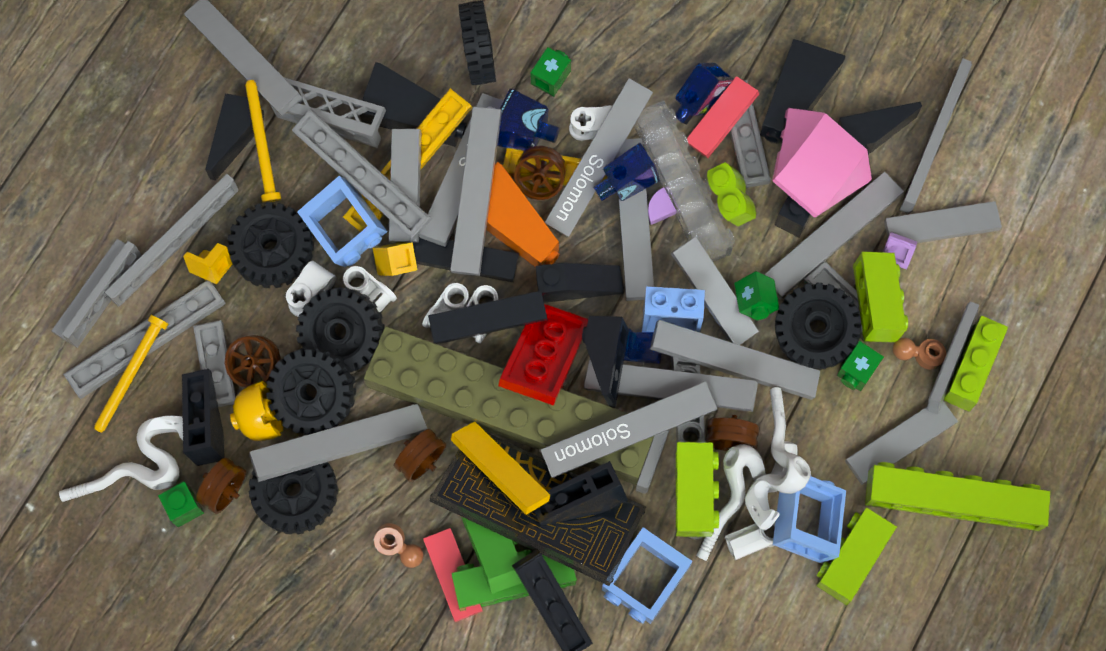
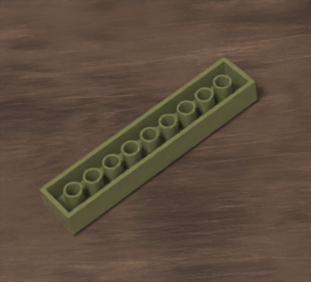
(470, 392)

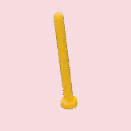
(261, 144)
(130, 372)

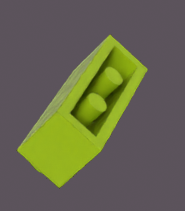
(880, 297)
(975, 363)
(696, 489)
(856, 556)

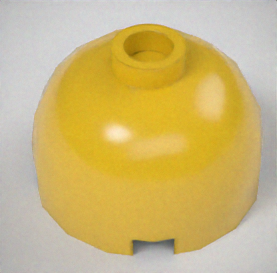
(254, 415)

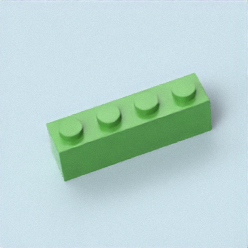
(495, 556)
(473, 588)

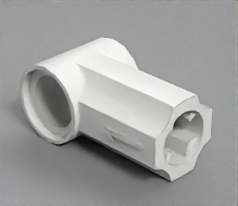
(747, 541)

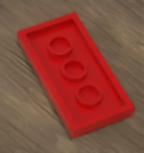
(544, 355)

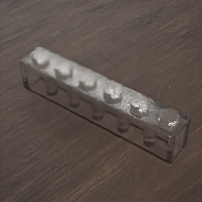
(682, 180)

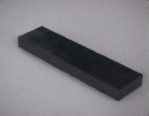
(495, 263)
(487, 317)
(551, 602)

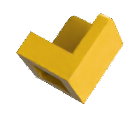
(395, 258)
(209, 264)

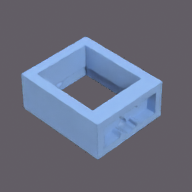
(324, 203)
(673, 306)
(828, 542)
(666, 554)

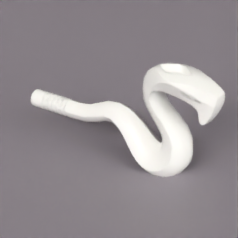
(733, 463)
(157, 480)
(794, 480)

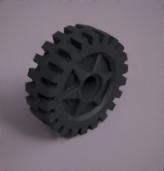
(477, 43)
(266, 225)
(822, 304)
(353, 311)
(289, 392)
(300, 511)

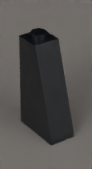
(802, 83)
(404, 102)

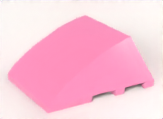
(819, 161)

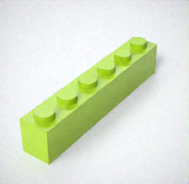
(957, 497)

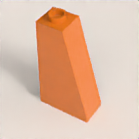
(517, 222)

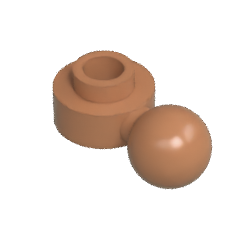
(906, 349)
(410, 555)

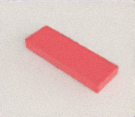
(722, 117)
(445, 559)

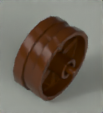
(540, 172)
(251, 360)
(731, 432)
(419, 455)
(221, 485)

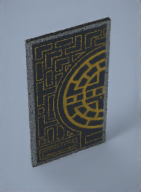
(586, 544)

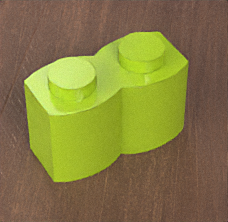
(731, 192)

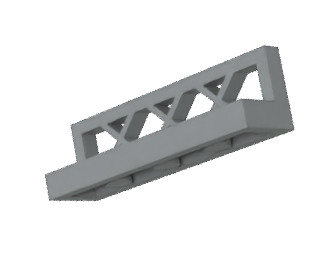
(343, 124)
(92, 299)

